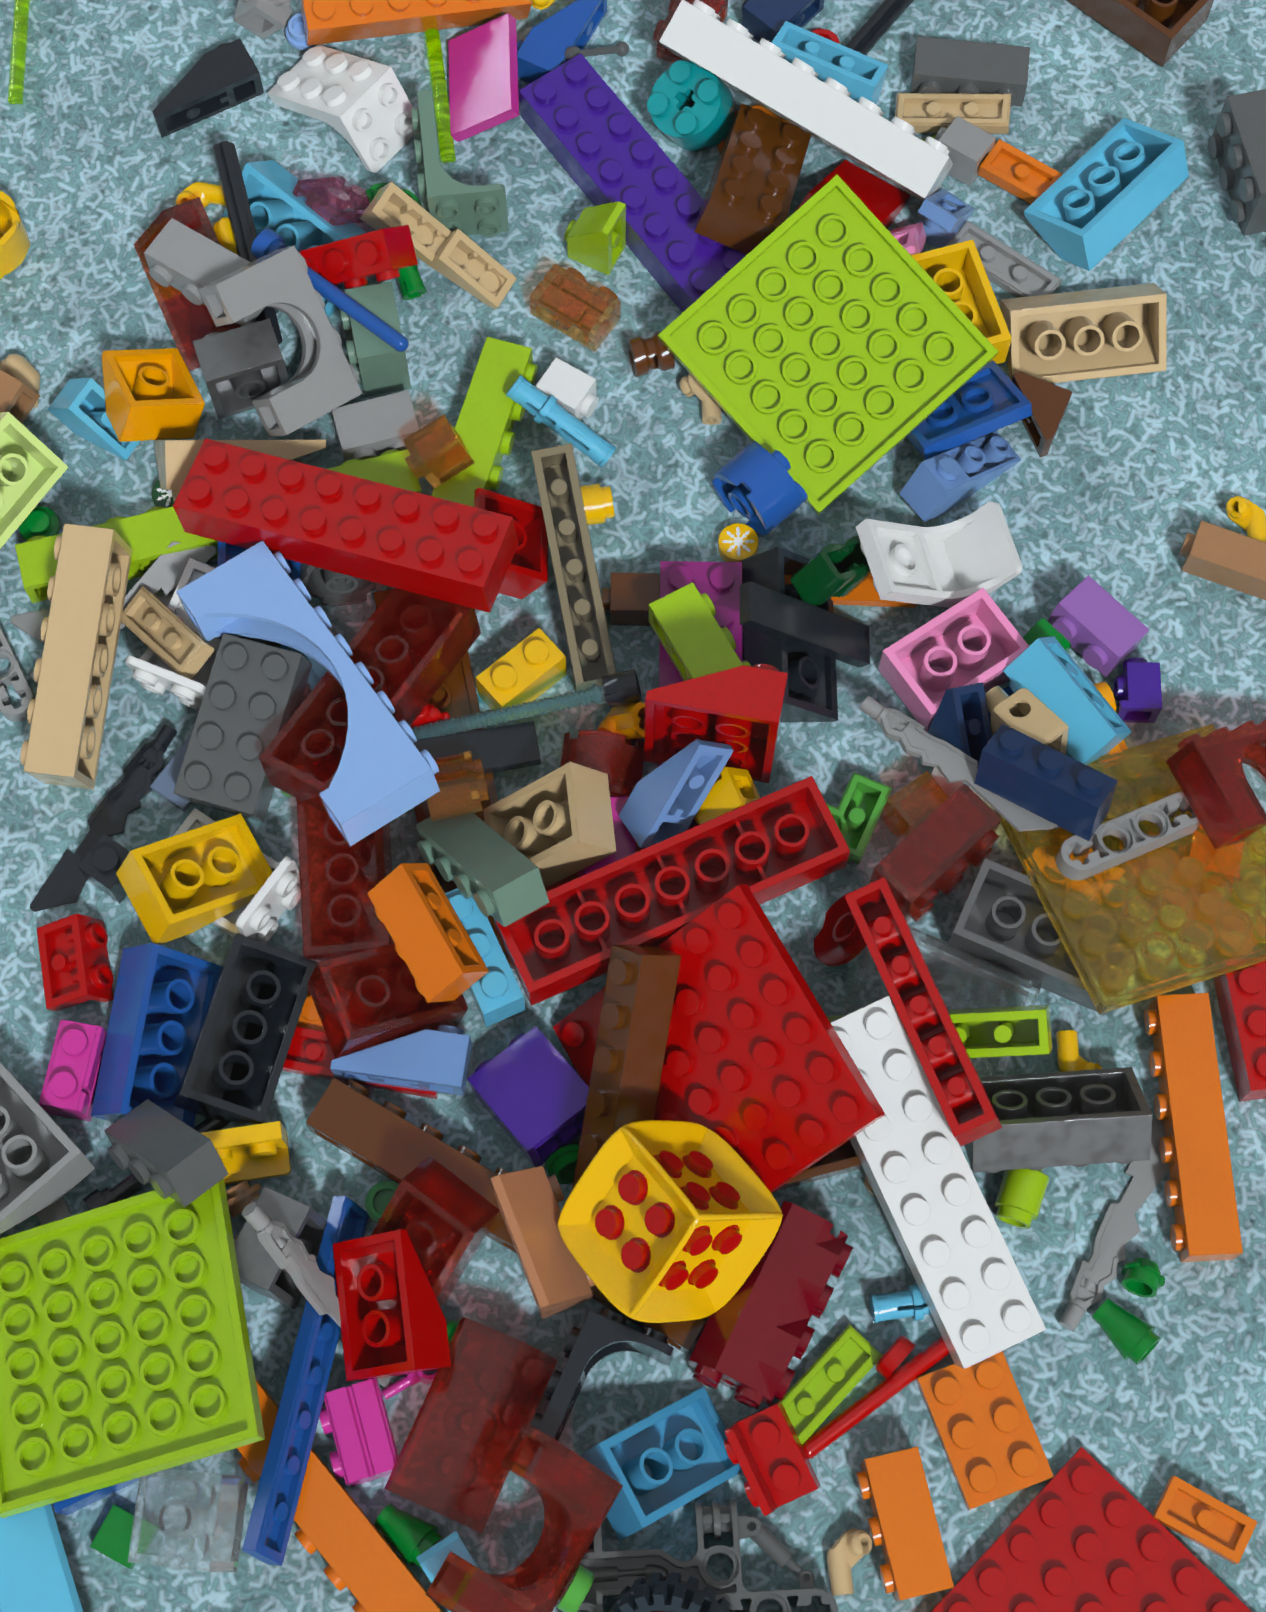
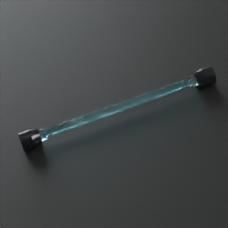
(615, 689)

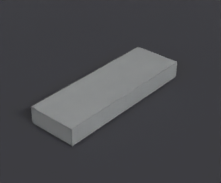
(1006, 266)

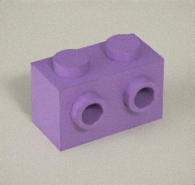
(1097, 626)

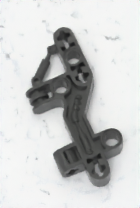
(621, 1568)

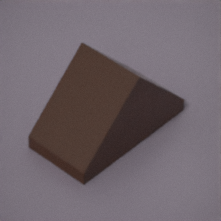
(1048, 409)

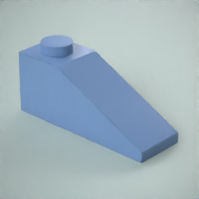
(673, 792)
(417, 1061)

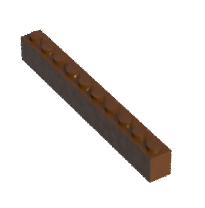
(396, 1147)

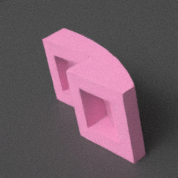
(911, 237)

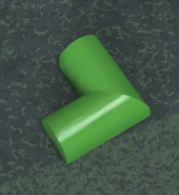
(860, 813)

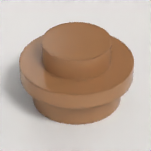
(240, 1196)

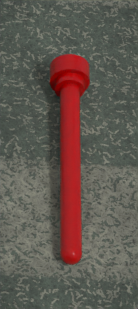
(875, 1398)

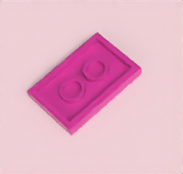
(483, 77)

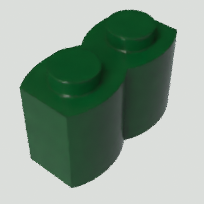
(832, 572)

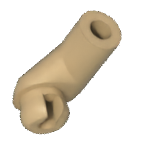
(23, 371)
(710, 409)
(843, 1556)

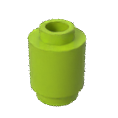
(1021, 1196)

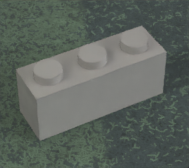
(190, 262)

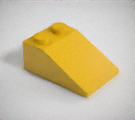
(193, 878)

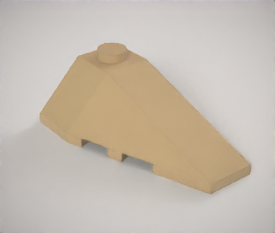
(176, 457)

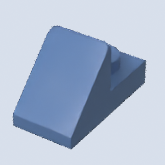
(943, 217)

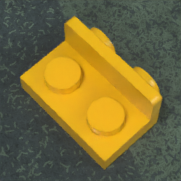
(252, 1151)

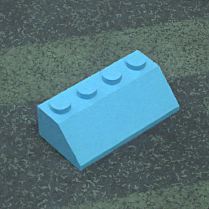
(1108, 192)
(275, 207)
(35, 1565)

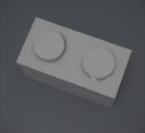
(375, 425)

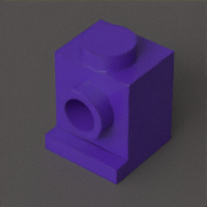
(1138, 691)

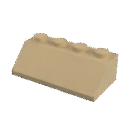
(1088, 333)

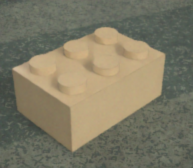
(558, 821)

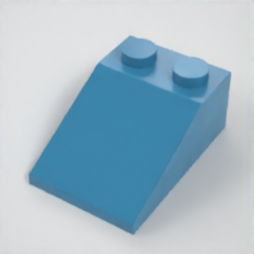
(664, 1462)

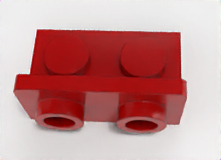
(74, 962)
(770, 1458)

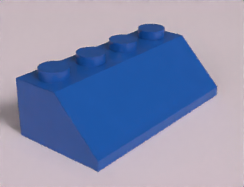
(152, 1030)

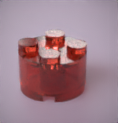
(607, 754)

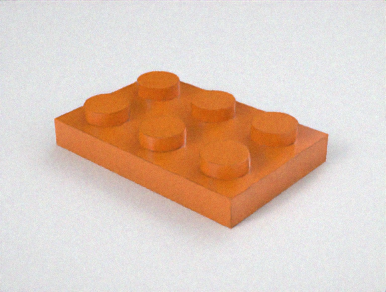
(984, 1430)

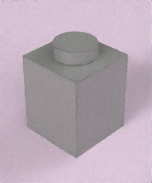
(967, 148)

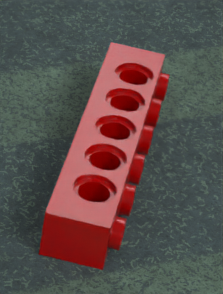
(923, 1012)

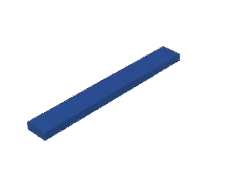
(300, 1403)

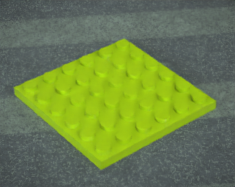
(828, 343)
(121, 1348)

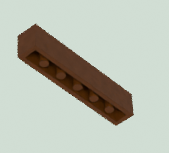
(628, 1044)

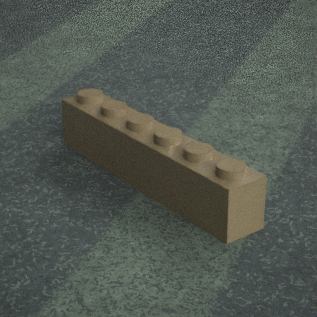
(574, 565)

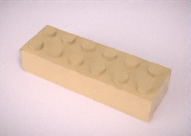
(77, 656)

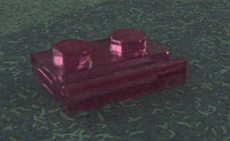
(333, 199)

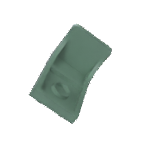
(453, 203)

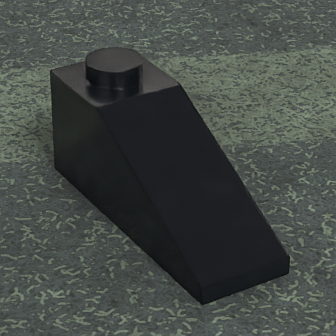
(212, 86)

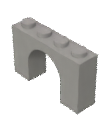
(324, 374)

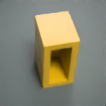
(522, 672)

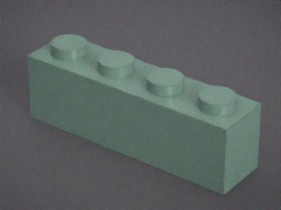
(483, 866)

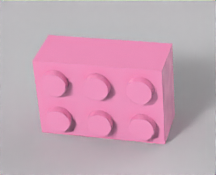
(950, 651)

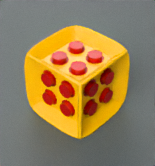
(668, 1221)

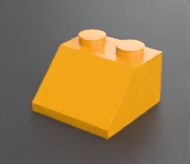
(150, 394)

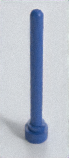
(269, 241)

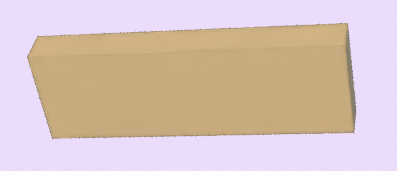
(934, 110)
(166, 634)

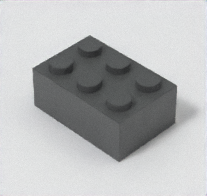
(1241, 155)

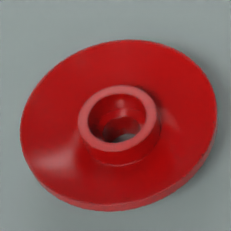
(839, 937)

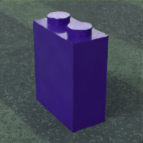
(532, 1095)

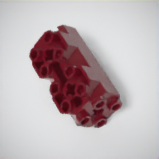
(766, 1321)

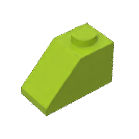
(598, 236)

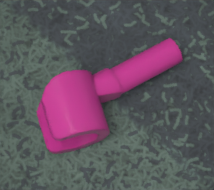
(405, 1382)

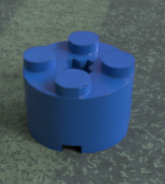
(759, 487)

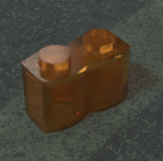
(460, 786)

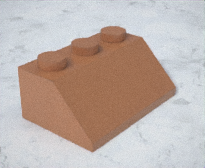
(531, 1217)

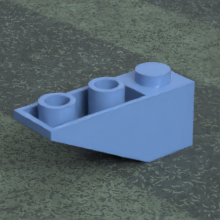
(957, 474)

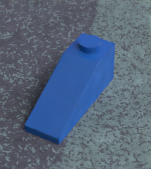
(548, 40)

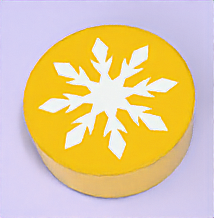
(737, 542)

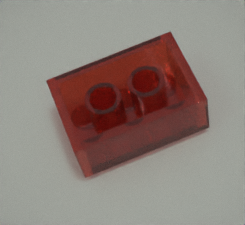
(939, 852)
(374, 1000)
(442, 1220)

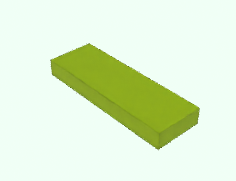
(829, 1381)

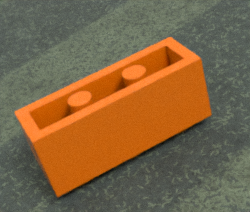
(427, 932)
(904, 1524)

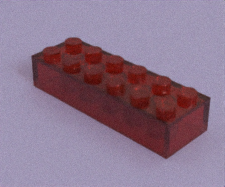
(409, 653)

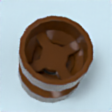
(649, 355)

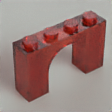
(1215, 782)
(574, 1503)

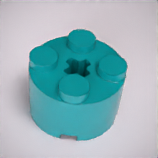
(691, 106)

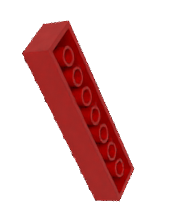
(348, 524)
(660, 889)

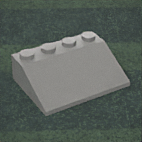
(35, 1156)

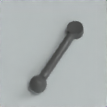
(620, 49)

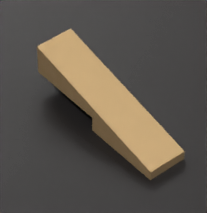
(445, 251)

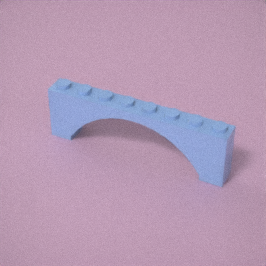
(380, 765)

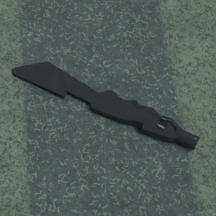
(110, 817)

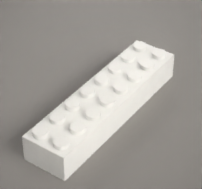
(807, 102)
(934, 1197)

